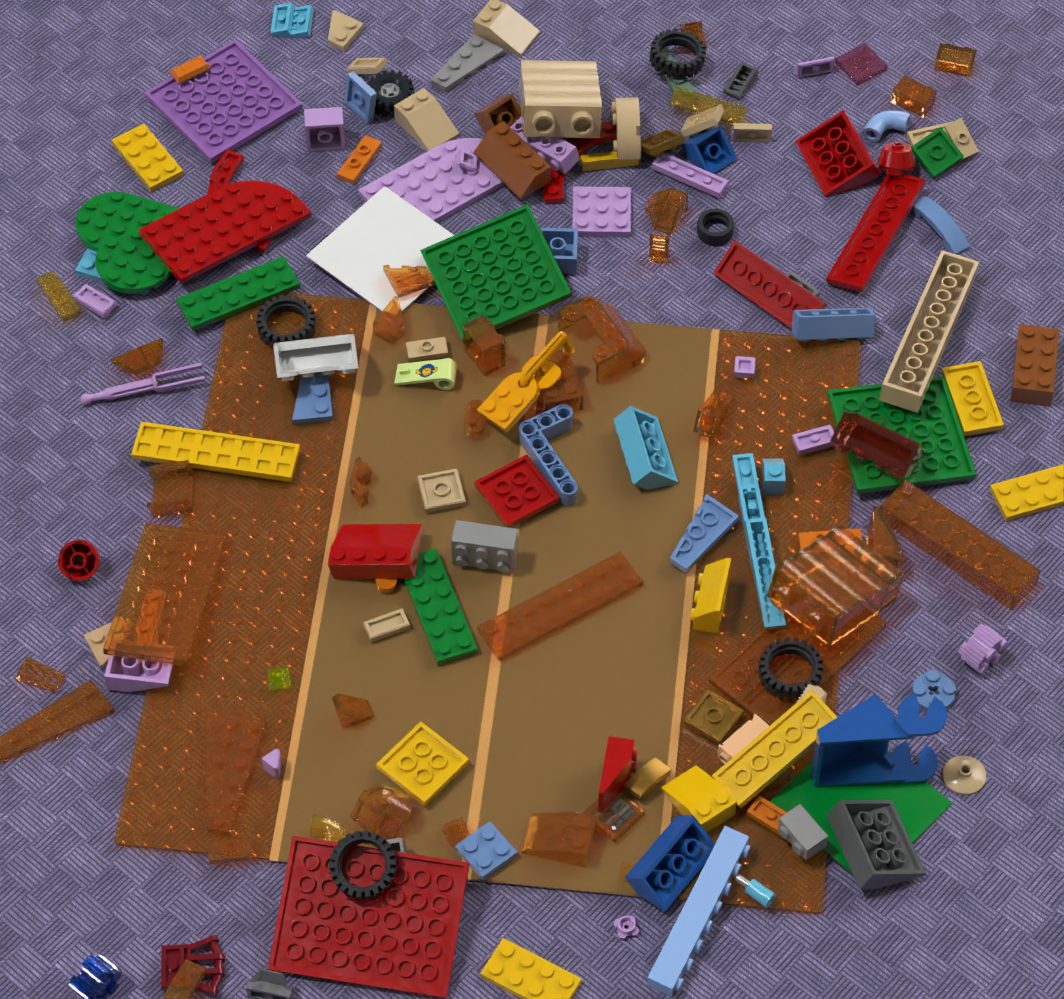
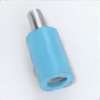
(756, 890)

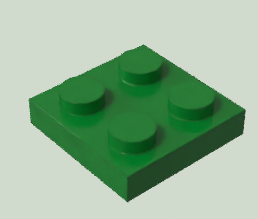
(936, 152)

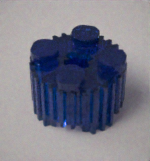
(96, 978)

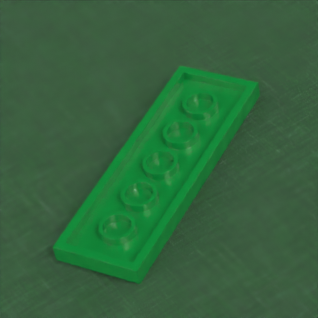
(238, 293)
(439, 610)

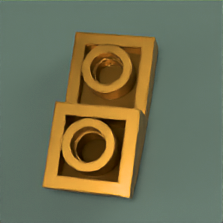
(646, 778)

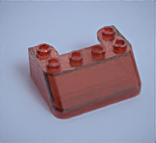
(878, 444)

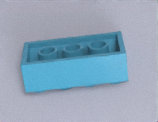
(644, 449)

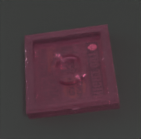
(861, 64)

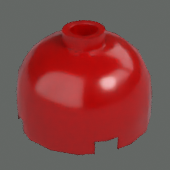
(79, 560)

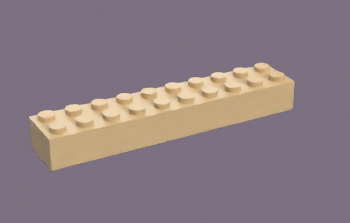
(929, 331)

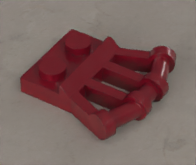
(174, 956)

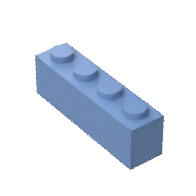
(833, 323)

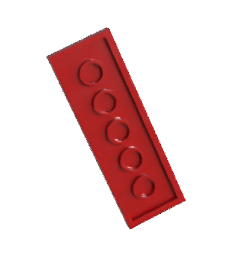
(765, 284)

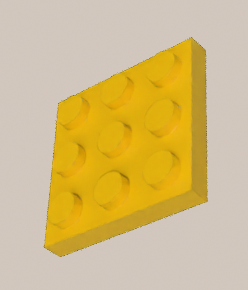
(422, 763)

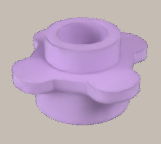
(626, 921)

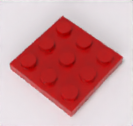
(517, 491)

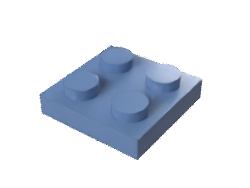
(360, 97)
(486, 850)

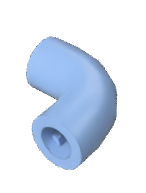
(885, 121)

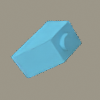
(773, 476)

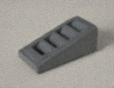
(742, 68)

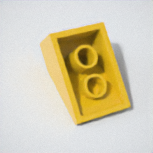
(701, 796)

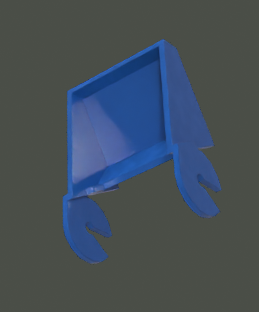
(857, 742)

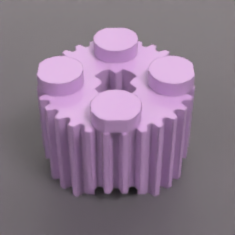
(982, 648)

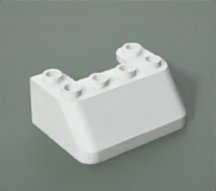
(315, 355)

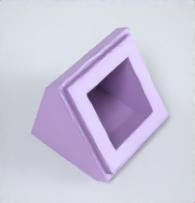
(272, 763)

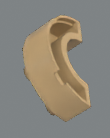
(627, 120)

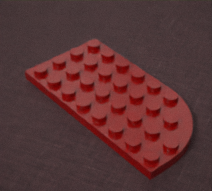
(222, 226)

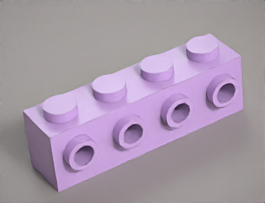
(553, 150)

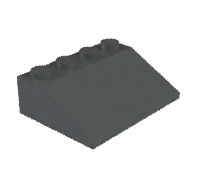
(874, 843)

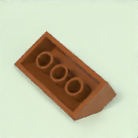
(513, 161)

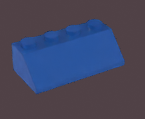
(671, 862)

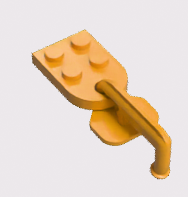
(522, 389)

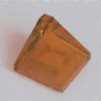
(455, 830)

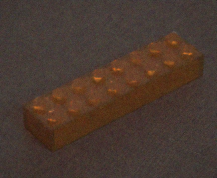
(959, 545)

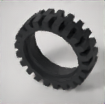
(675, 68)
(282, 305)
(789, 647)
(336, 862)

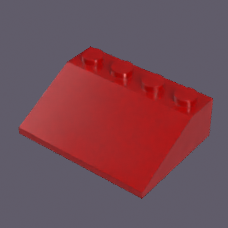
(838, 156)
(375, 551)

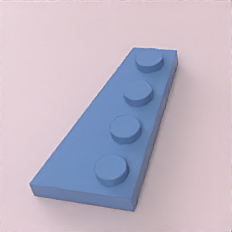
(313, 400)
(706, 529)

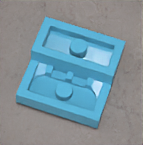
(291, 21)

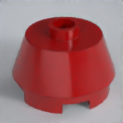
(896, 158)

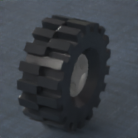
(390, 90)

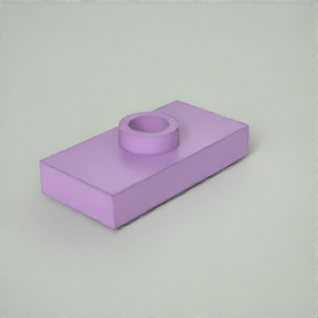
(94, 301)

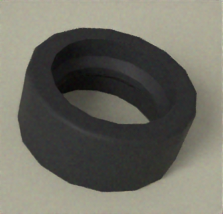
(715, 215)

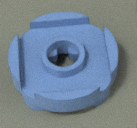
(937, 681)

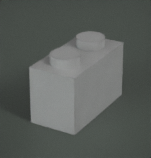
(802, 832)

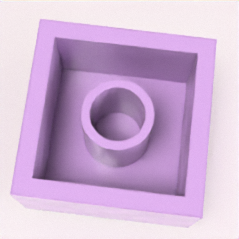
(324, 129)

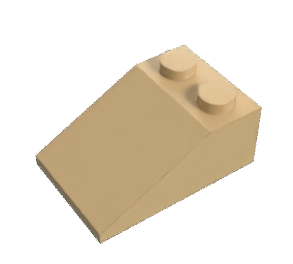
(504, 27)
(425, 120)

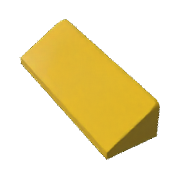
(604, 161)

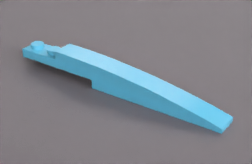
(756, 537)

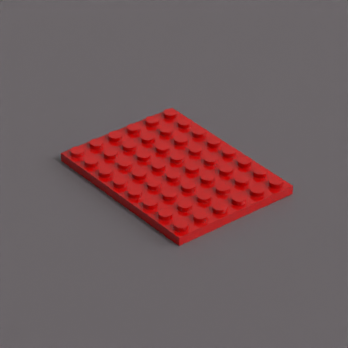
(383, 942)

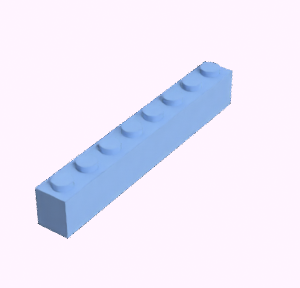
(698, 911)

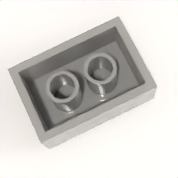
(484, 546)

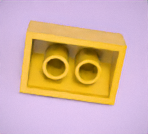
(711, 596)

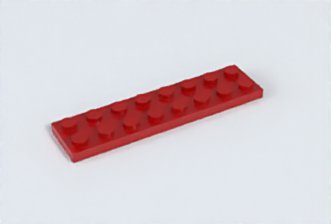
(875, 232)

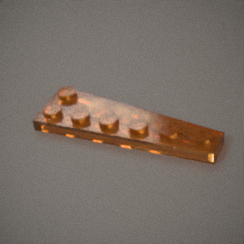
(68, 713)

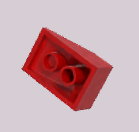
(617, 769)

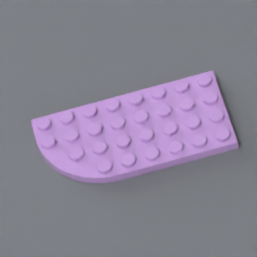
(437, 182)

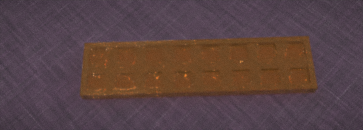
(559, 606)

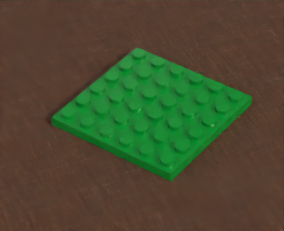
(497, 271)
(933, 426)

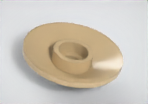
(962, 782)

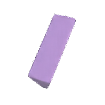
(814, 67)

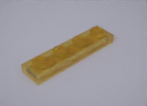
(698, 102)

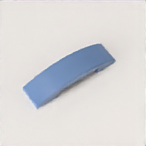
(942, 223)

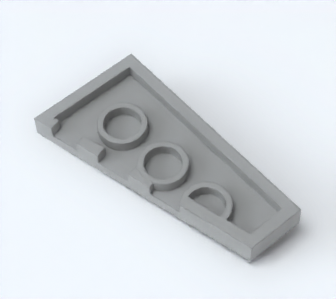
(466, 61)

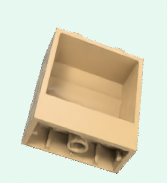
(560, 99)

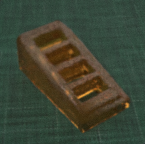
(659, 248)
(36, 666)

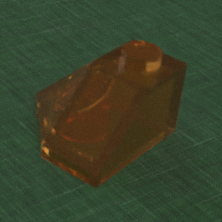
(667, 209)
(141, 358)

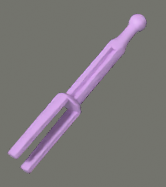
(144, 385)

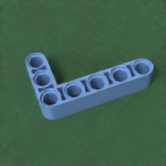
(534, 435)

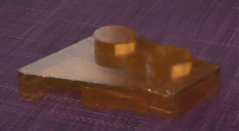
(408, 279)

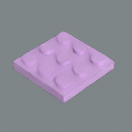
(602, 211)

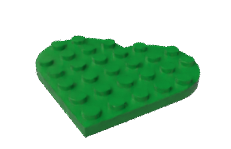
(111, 228)

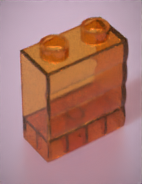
(834, 585)

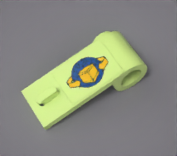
(439, 371)

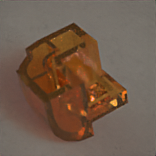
(382, 810)

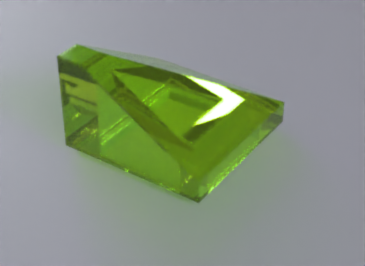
(278, 678)

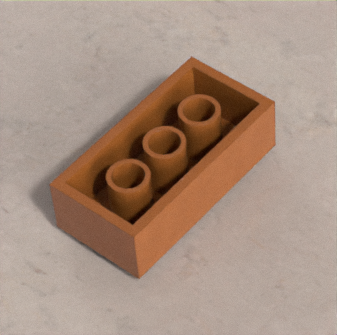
(1034, 365)

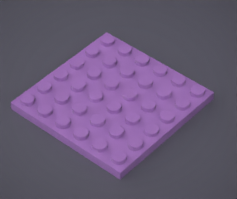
(225, 103)

